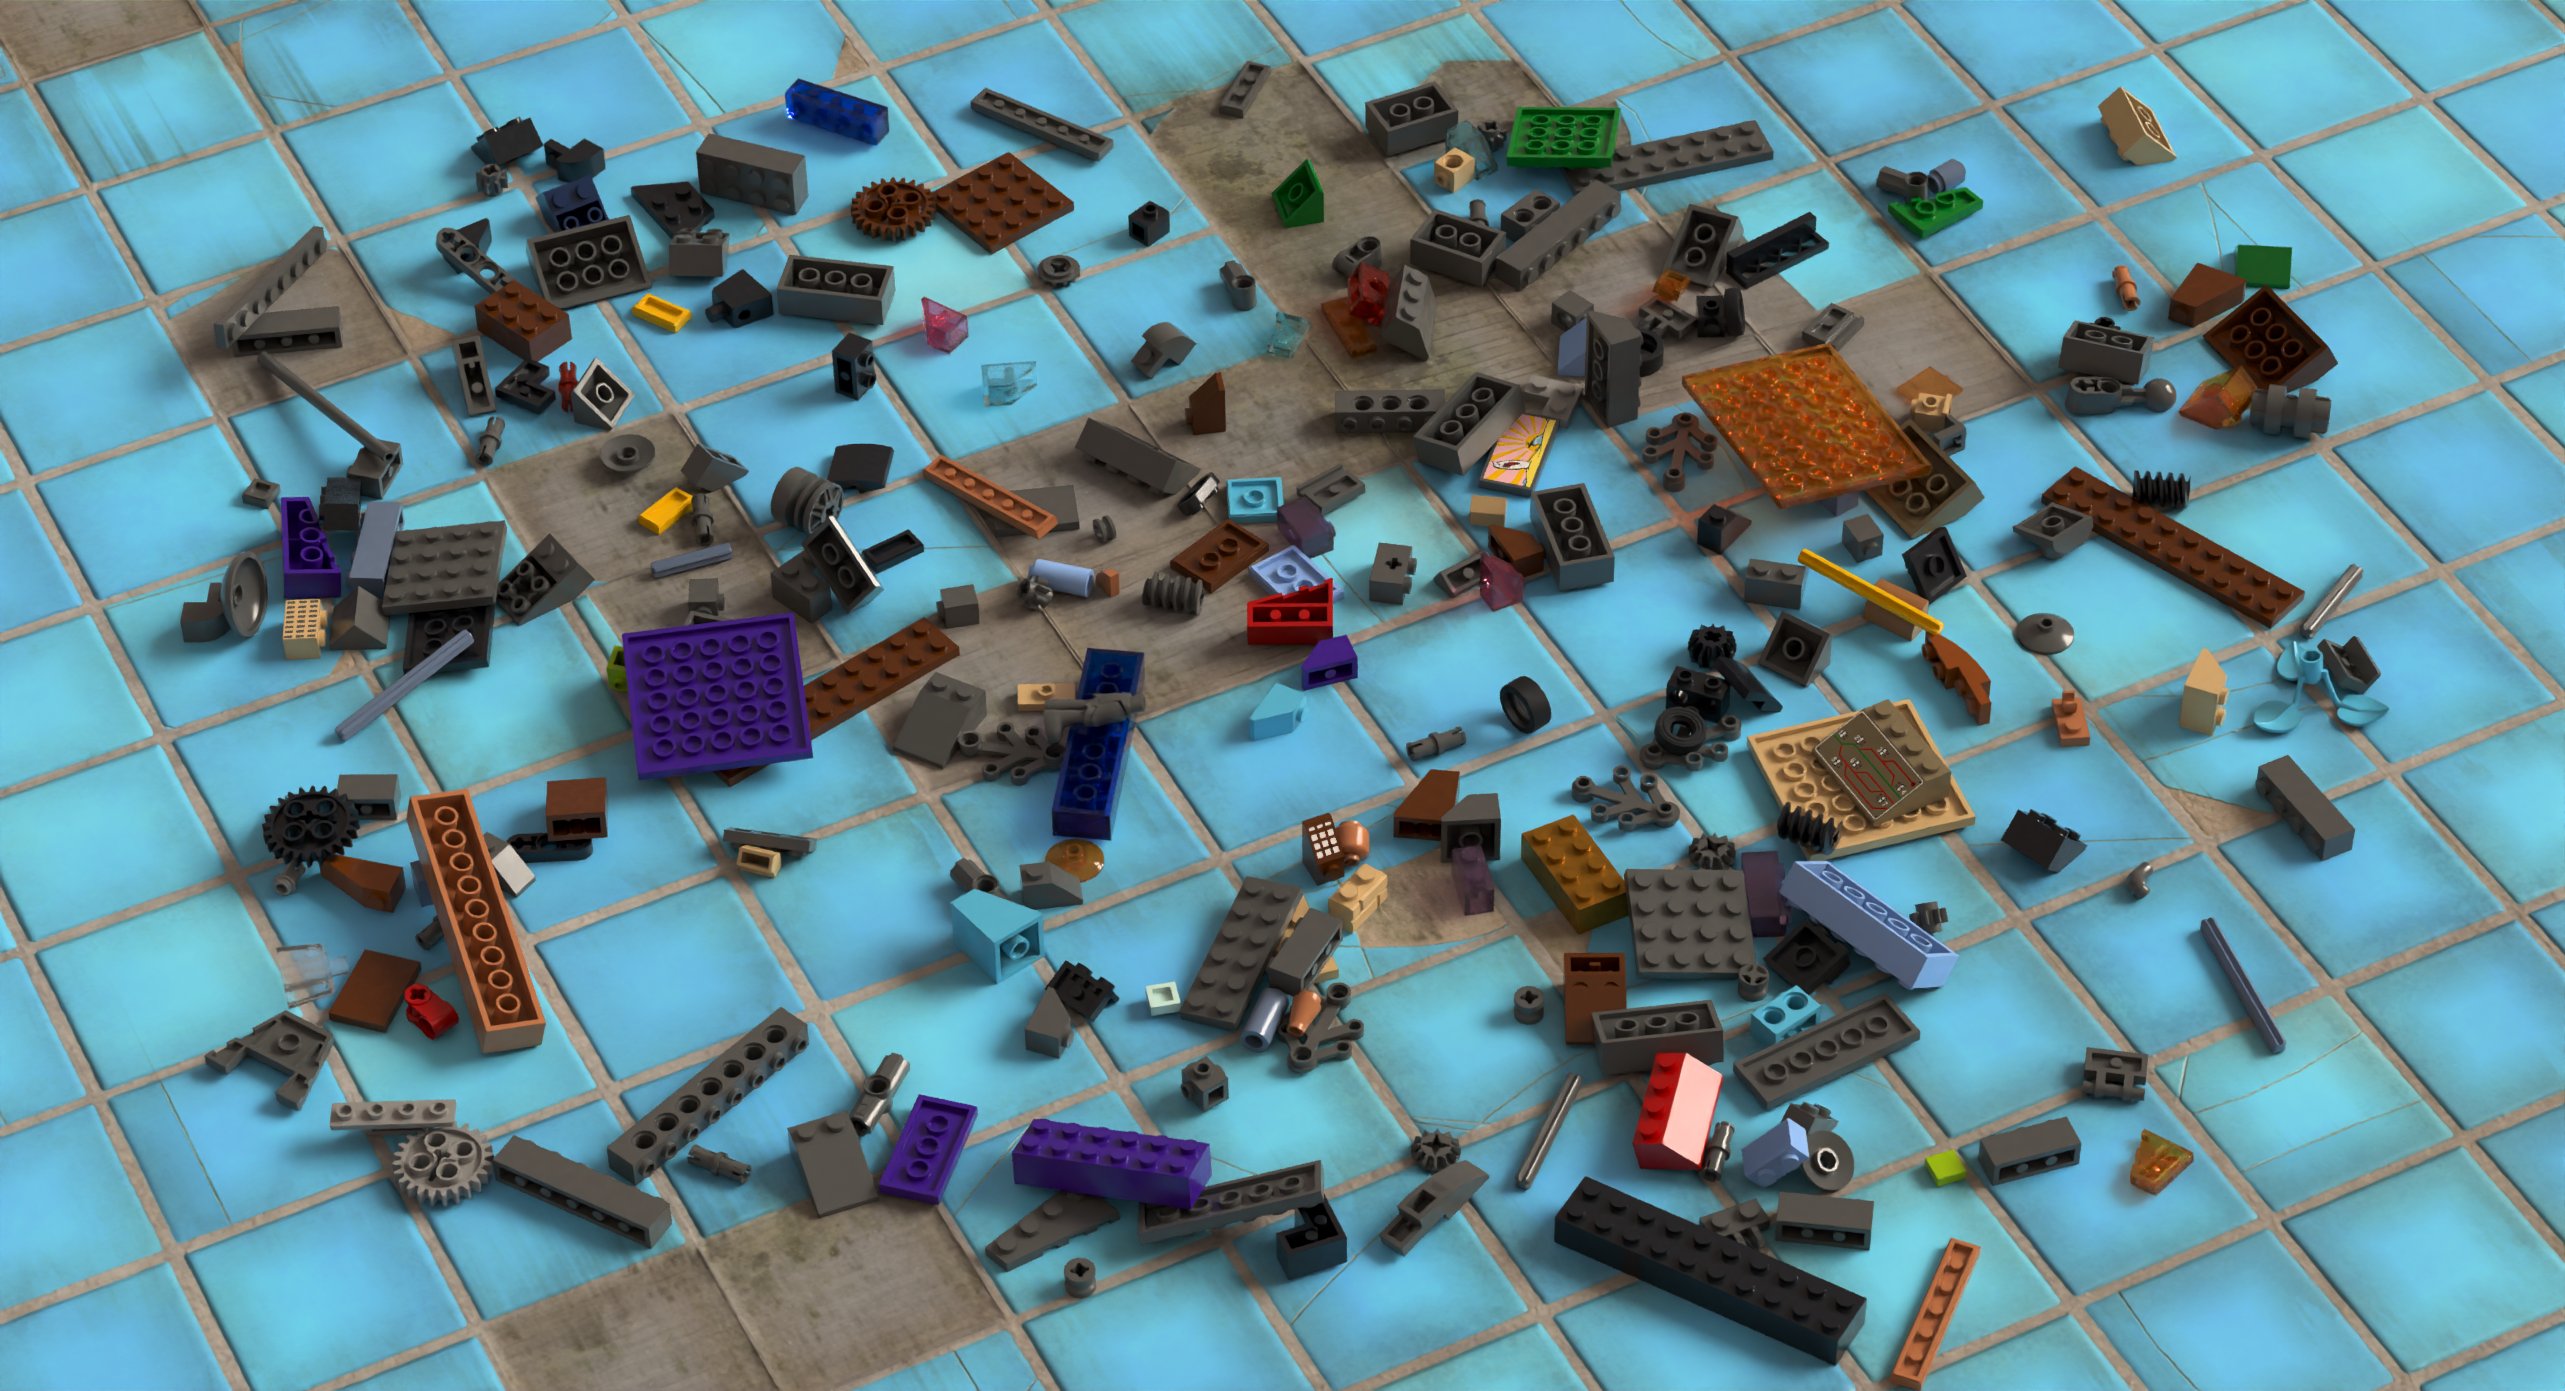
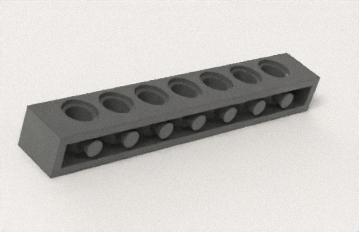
(707, 1096)

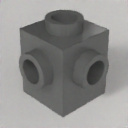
(1204, 1084)

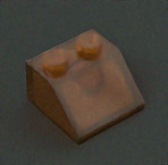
(2220, 399)

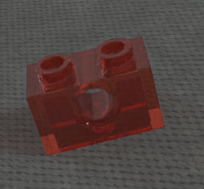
(1367, 293)

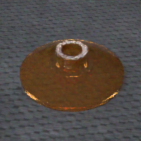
(1077, 857)

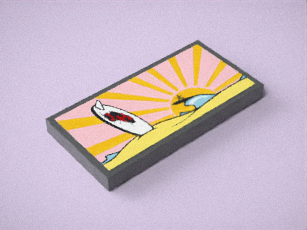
(1520, 455)

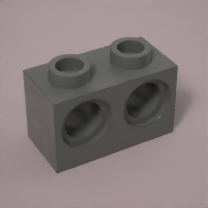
(1527, 214)

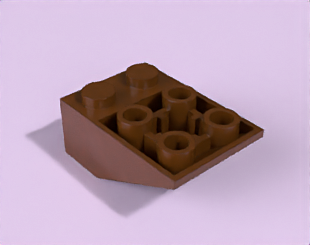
(1591, 985)

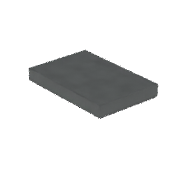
(1056, 500)

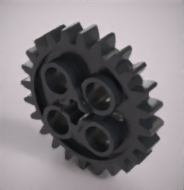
(311, 826)

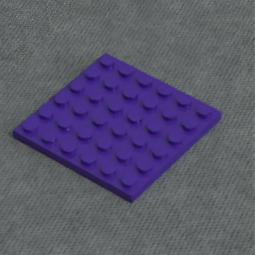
(716, 696)

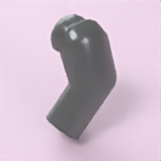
(2137, 878)

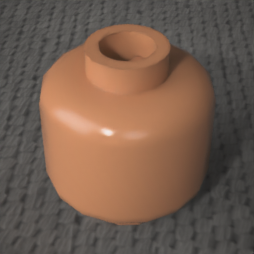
(1354, 842)

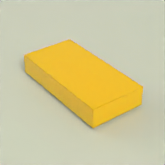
(661, 313)
(666, 511)

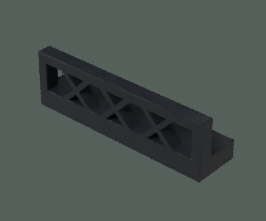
(1770, 248)

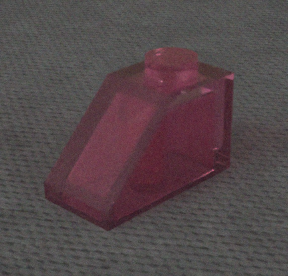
(943, 326)
(1499, 582)

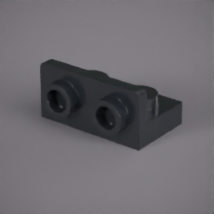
(1082, 991)

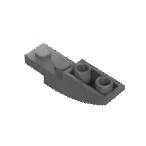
(1433, 1199)

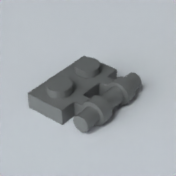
(2117, 1067)

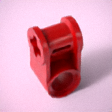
(429, 1011)

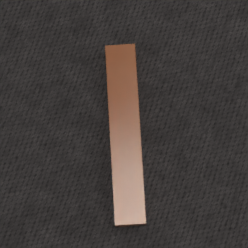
(990, 497)
(1935, 1314)

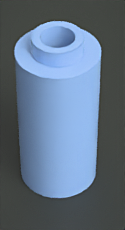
(1064, 577)

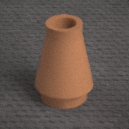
(1303, 1011)

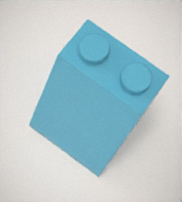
(997, 933)

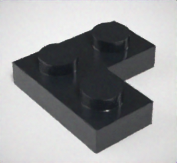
(524, 388)

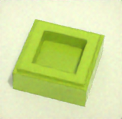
(1945, 1167)

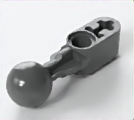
(2105, 394)

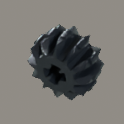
(1709, 644)

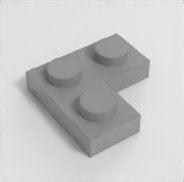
(1558, 397)

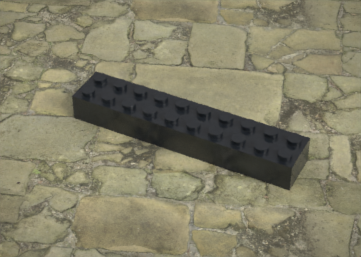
(1710, 1270)

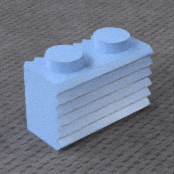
(1775, 1153)

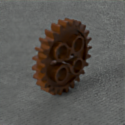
(893, 209)

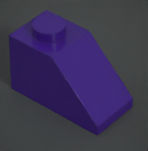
(1329, 663)

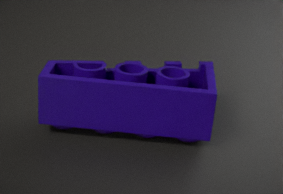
(306, 558)

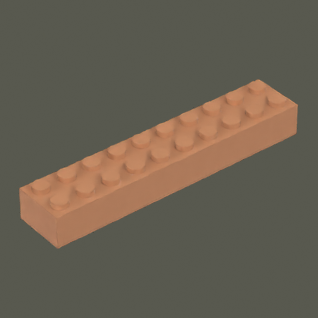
(475, 921)

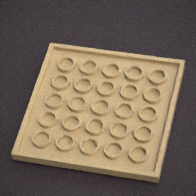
(1800, 779)

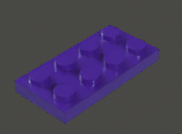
(928, 1149)

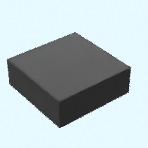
(261, 493)

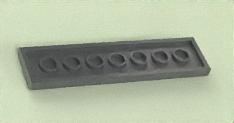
(1676, 158)

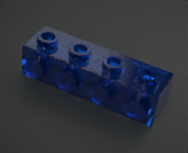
(837, 112)

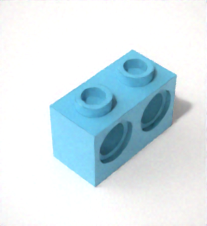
(1784, 1017)

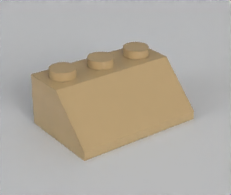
(2135, 129)

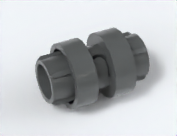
(2305, 413)

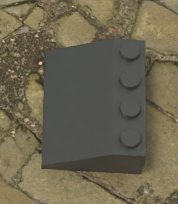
(588, 263)

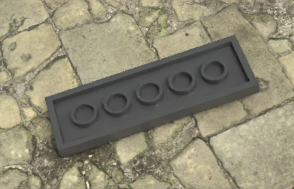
(1241, 953)
(1826, 1051)
(1235, 1202)

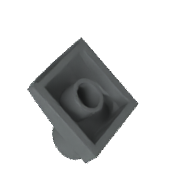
(2056, 530)

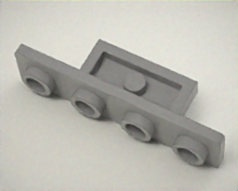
(393, 1116)

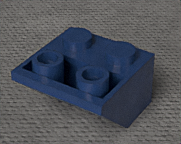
(572, 205)

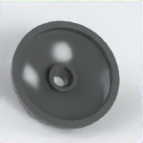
(244, 594)

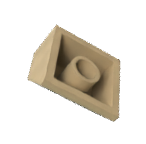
(2204, 696)

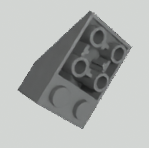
(542, 582)

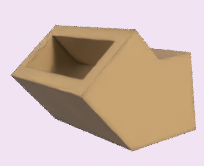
(1488, 510)
(759, 855)

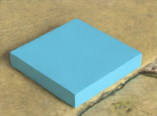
(1254, 499)

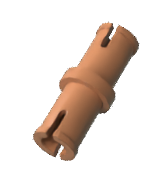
(2126, 288)

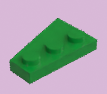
(1934, 214)

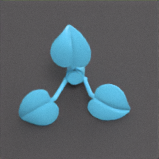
(2308, 667)

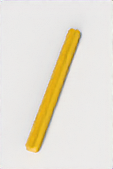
(1870, 592)

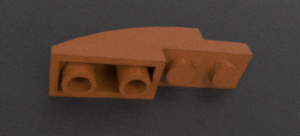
(1959, 671)

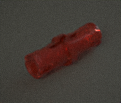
(567, 384)

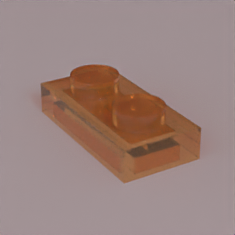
(1671, 285)

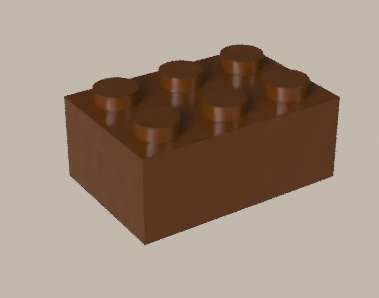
(523, 322)

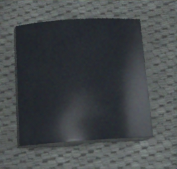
(861, 466)
(1746, 684)

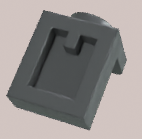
(1953, 436)

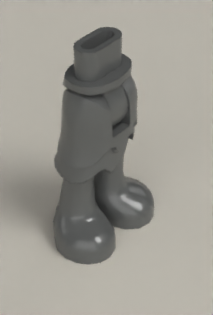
(1096, 712)

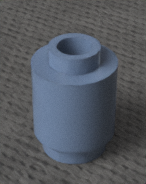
(1946, 176)

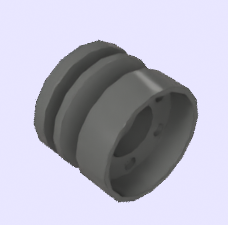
(805, 500)

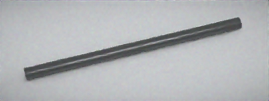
(326, 407)

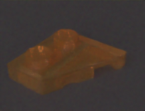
(2158, 1163)

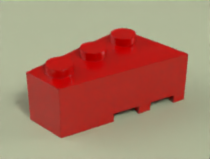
(1292, 617)

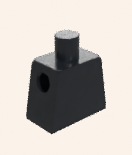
(740, 301)

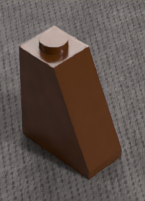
(2205, 295)
(1422, 810)

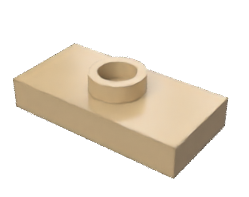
(1033, 696)

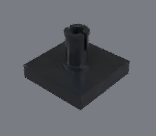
(1934, 565)

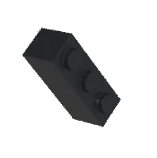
(340, 504)

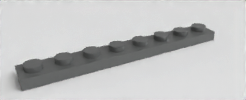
(269, 287)

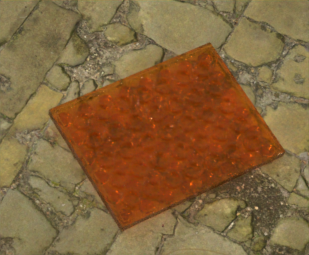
(1805, 425)

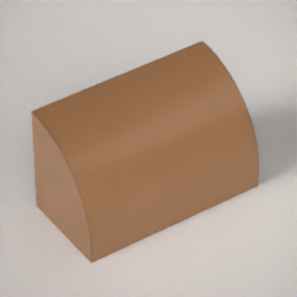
(1890, 621)

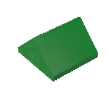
(1300, 197)
(2263, 265)

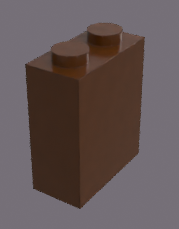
(577, 809)

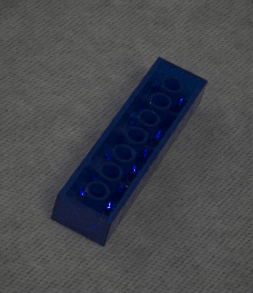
(1097, 756)

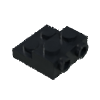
(1808, 957)

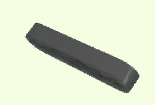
(472, 268)

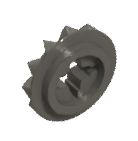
(1058, 263)
(1706, 858)
(1448, 1152)

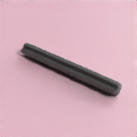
(1548, 1131)

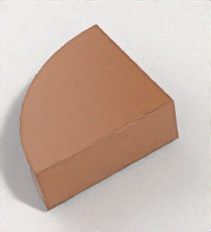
(1109, 581)

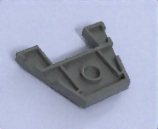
(286, 1045)

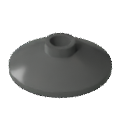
(627, 453)
(2045, 633)
(1836, 1160)

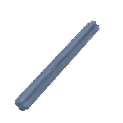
(404, 685)
(2243, 985)

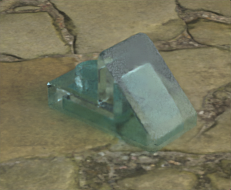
(1288, 334)

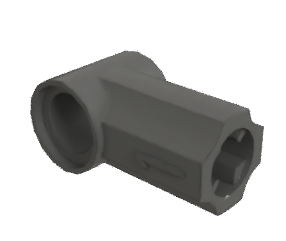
(1906, 185)
(1240, 285)

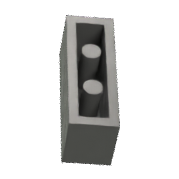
(1305, 952)
(2029, 1151)
(1824, 1221)

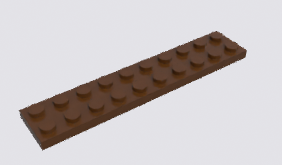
(2176, 548)
(867, 681)

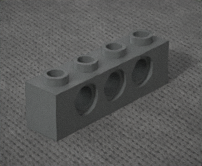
(1385, 410)

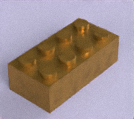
(1575, 874)

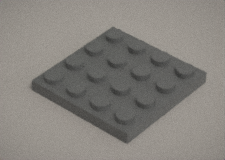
(444, 568)
(1689, 923)

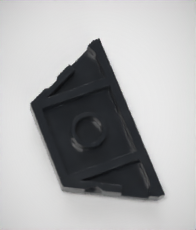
(674, 206)

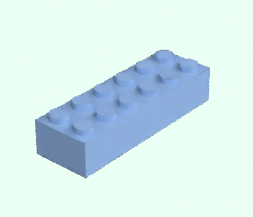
(1868, 924)

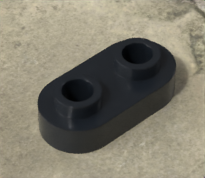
(1201, 490)

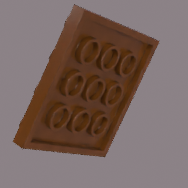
(1001, 202)

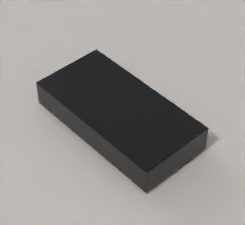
(892, 551)

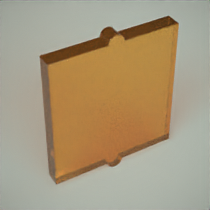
(1929, 382)

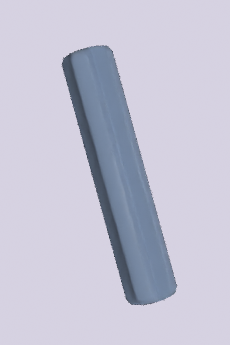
(691, 560)

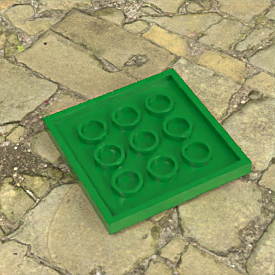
(1563, 137)

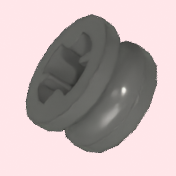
(1104, 529)

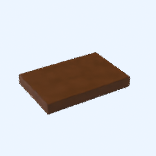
(1219, 555)
(374, 991)

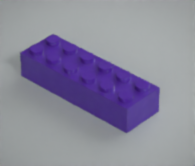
(1112, 1163)

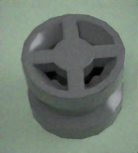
(1753, 982)
(1528, 1005)
(1074, 1282)

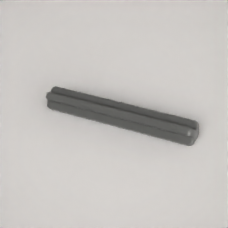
(2331, 601)

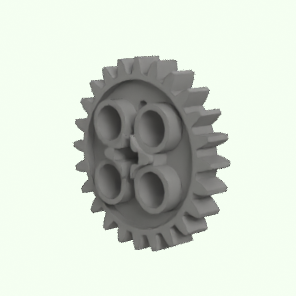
(443, 1163)

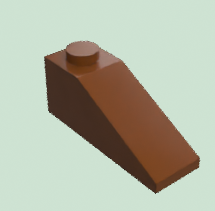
(367, 882)

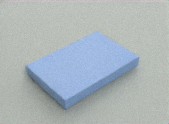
(1288, 572)

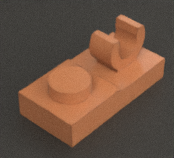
(2070, 720)

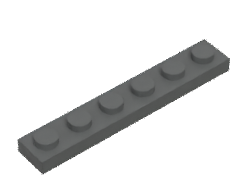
(1042, 124)

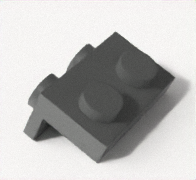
(2350, 664)

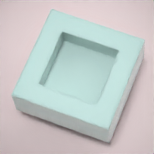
(1162, 998)

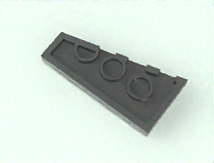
(1050, 1226)

